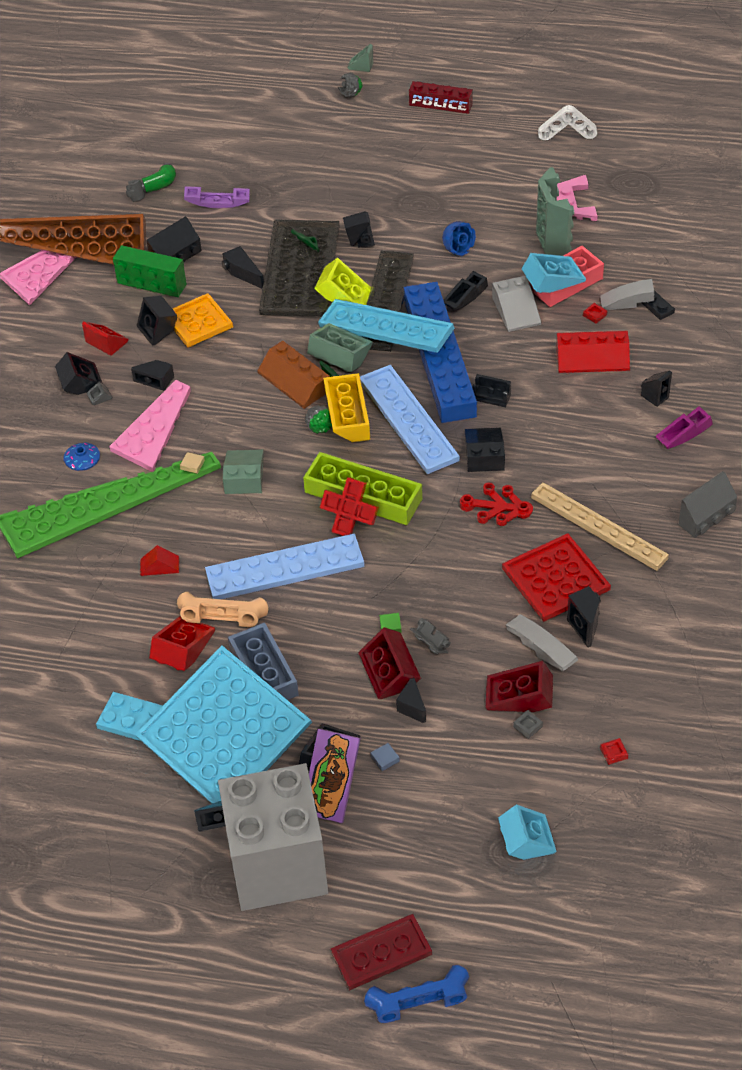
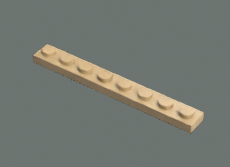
(600, 526)

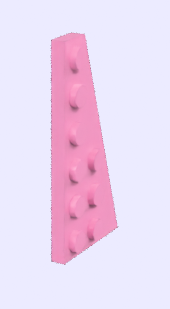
(152, 429)

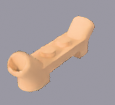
(244, 612)

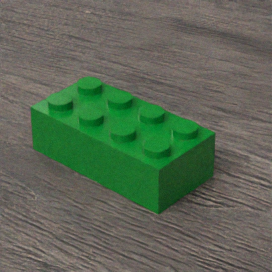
(149, 271)

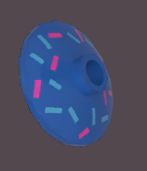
(81, 456)

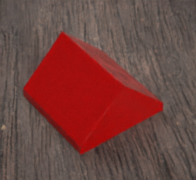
(103, 337)

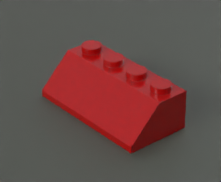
(593, 351)

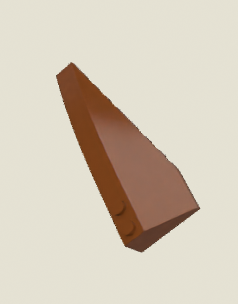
(77, 236)

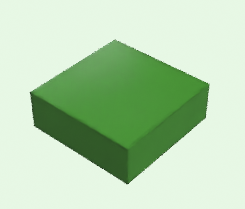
(391, 621)

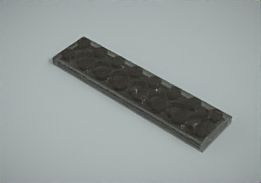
(388, 287)

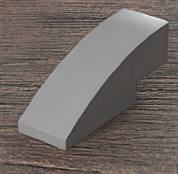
(628, 295)

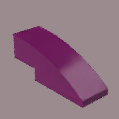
(685, 428)

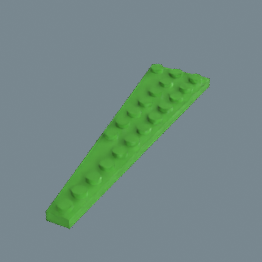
(57, 519)

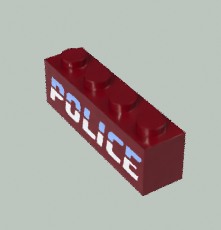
(440, 97)

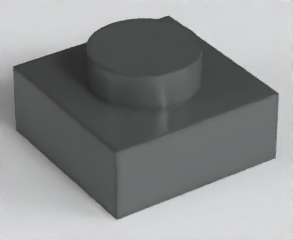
(528, 724)

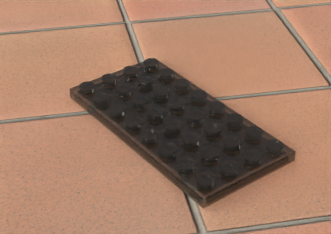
(296, 268)

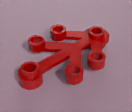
(518, 509)

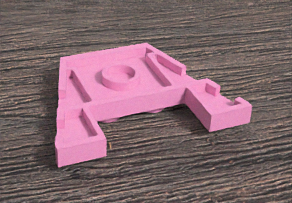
(566, 192)

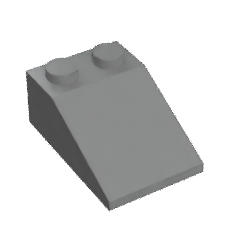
(515, 303)

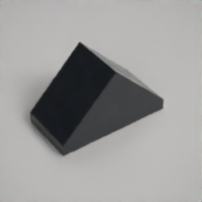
(356, 225)
(411, 703)

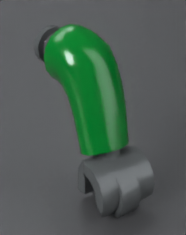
(154, 182)

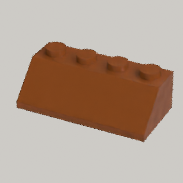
(293, 374)

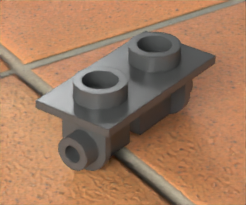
(436, 642)

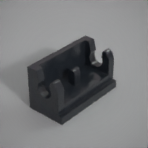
(492, 390)

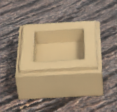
(192, 462)

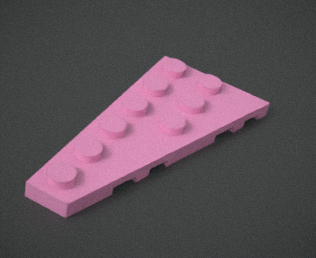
(35, 273)

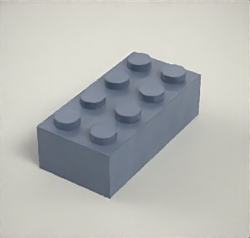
(262, 655)

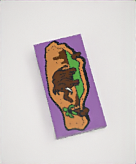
(332, 773)

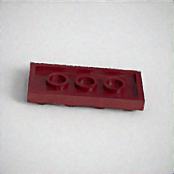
(381, 951)

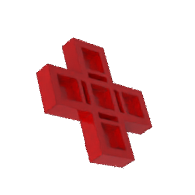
(349, 507)

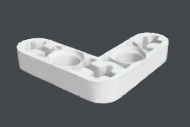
(566, 119)

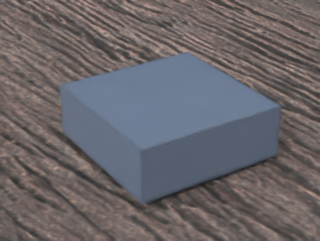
(385, 757)

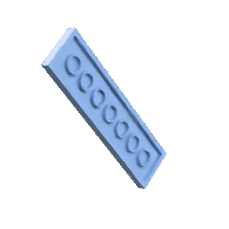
(409, 419)
(284, 567)

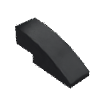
(466, 291)

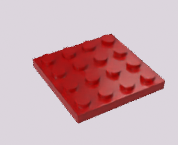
(553, 573)

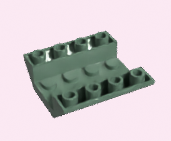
(553, 216)

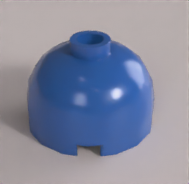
(458, 238)

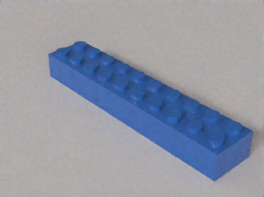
(446, 368)

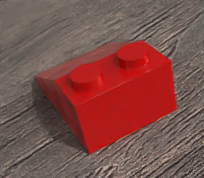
(180, 643)

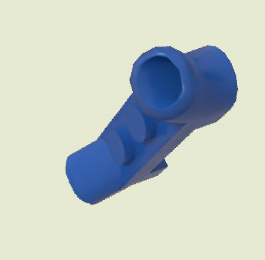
(389, 1005)

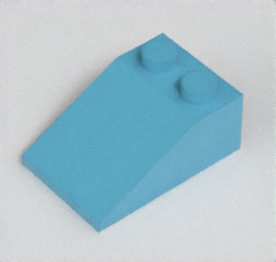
(551, 272)

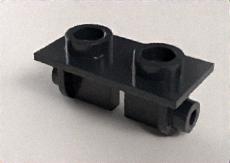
(366, 238)

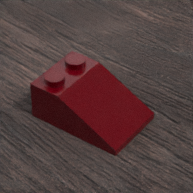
(520, 689)

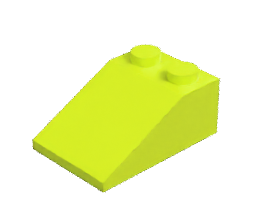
(342, 283)

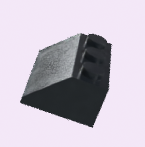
(176, 240)

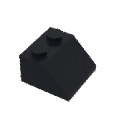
(156, 319)
(77, 374)
(584, 613)

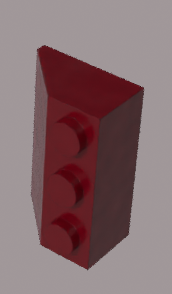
(388, 663)

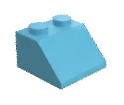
(526, 833)

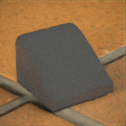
(99, 394)

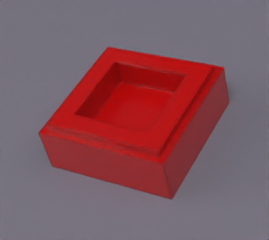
(595, 313)
(614, 751)

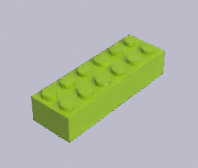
(393, 495)

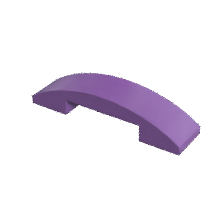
(216, 200)

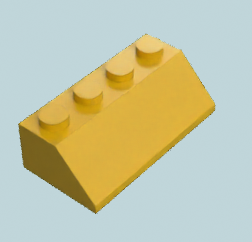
(347, 407)

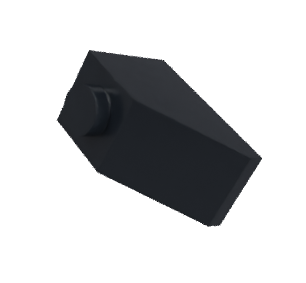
(153, 374)
(657, 388)

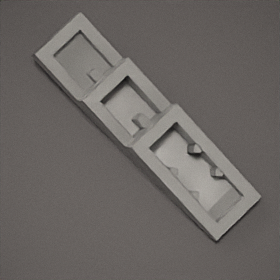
(545, 644)

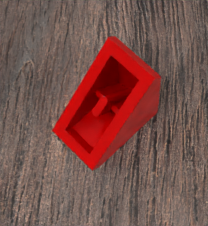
(159, 562)

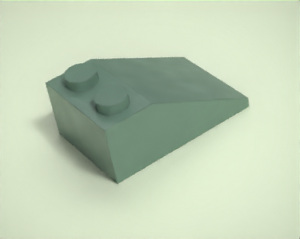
(243, 471)

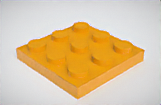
(200, 320)

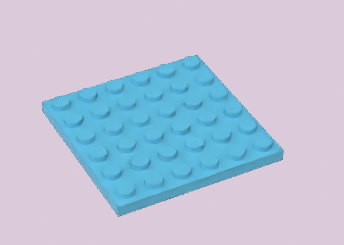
(222, 725)

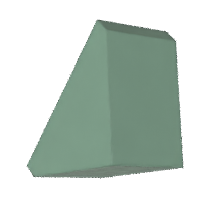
(363, 60)

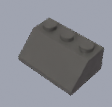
(707, 505)

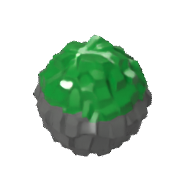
(351, 86)
(318, 419)

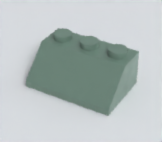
(338, 347)

